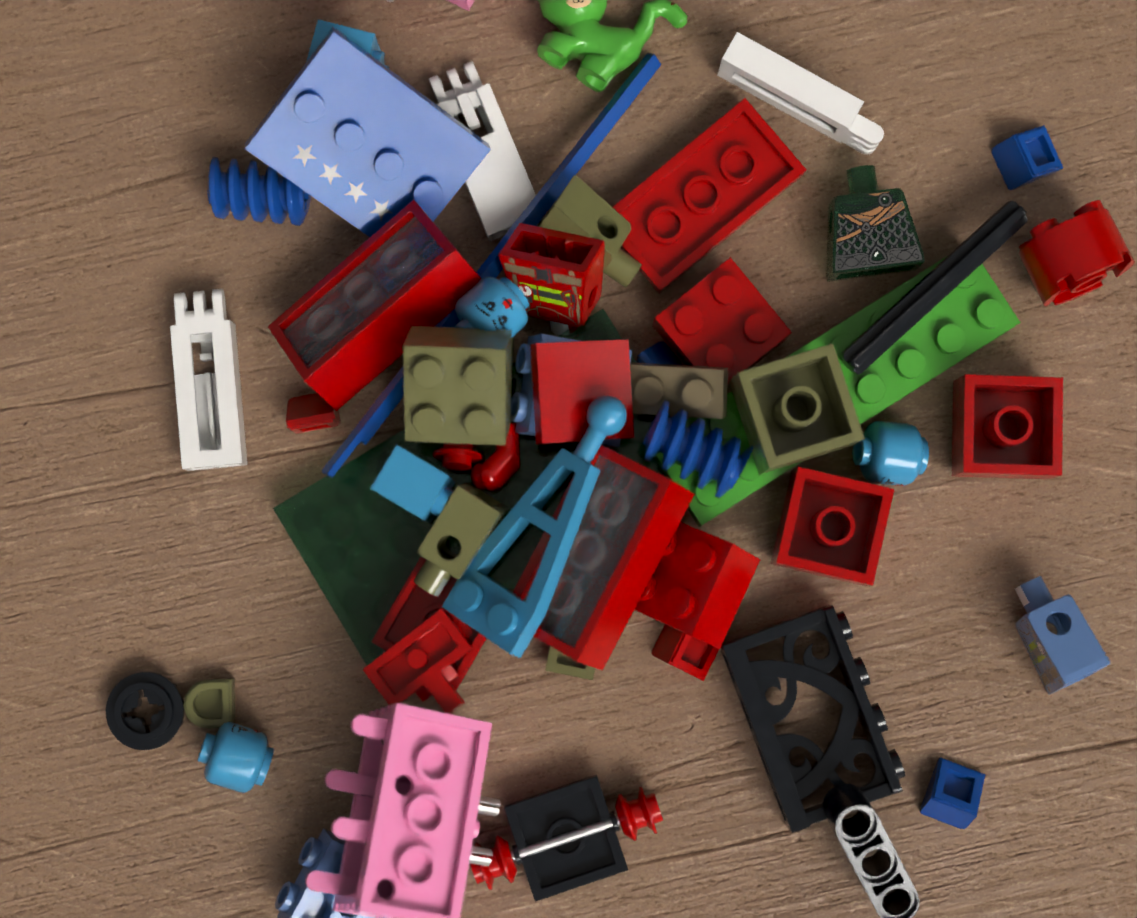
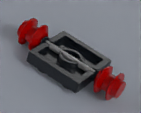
(567, 837)

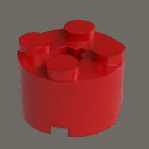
(1074, 255)

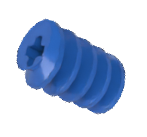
(255, 194)
(695, 450)

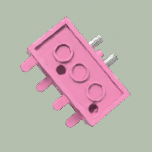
(413, 811)

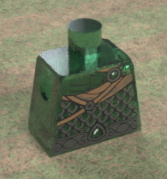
(870, 230)

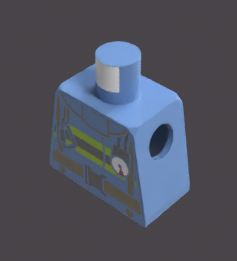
(1059, 657)

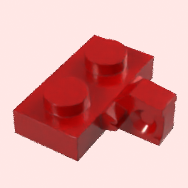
(422, 664)

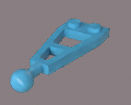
(491, 606)

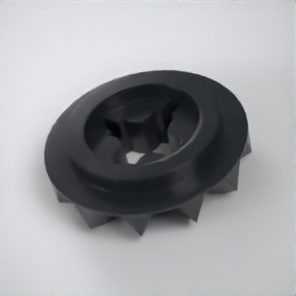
(133, 730)

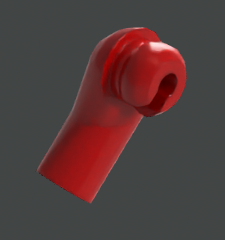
(499, 465)

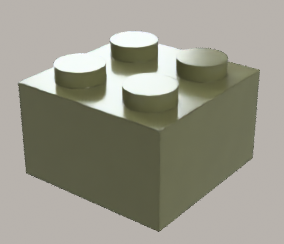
(457, 385)
(796, 408)

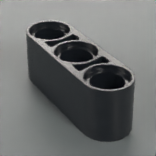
(860, 836)

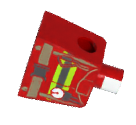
(556, 273)

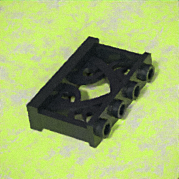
(755, 677)

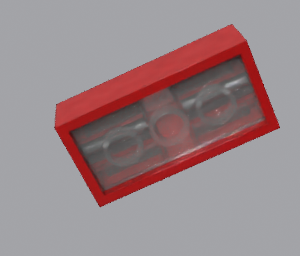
(365, 307)
(611, 557)

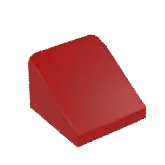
(310, 414)
(684, 652)

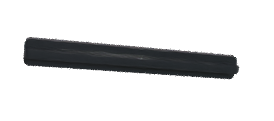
(934, 287)

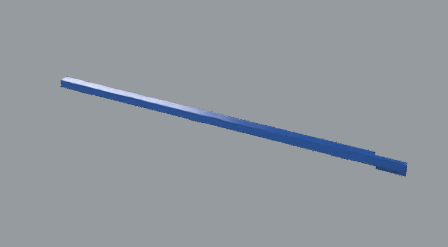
(492, 266)

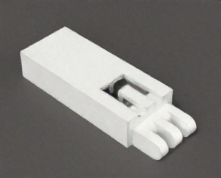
(799, 93)
(500, 181)
(208, 402)

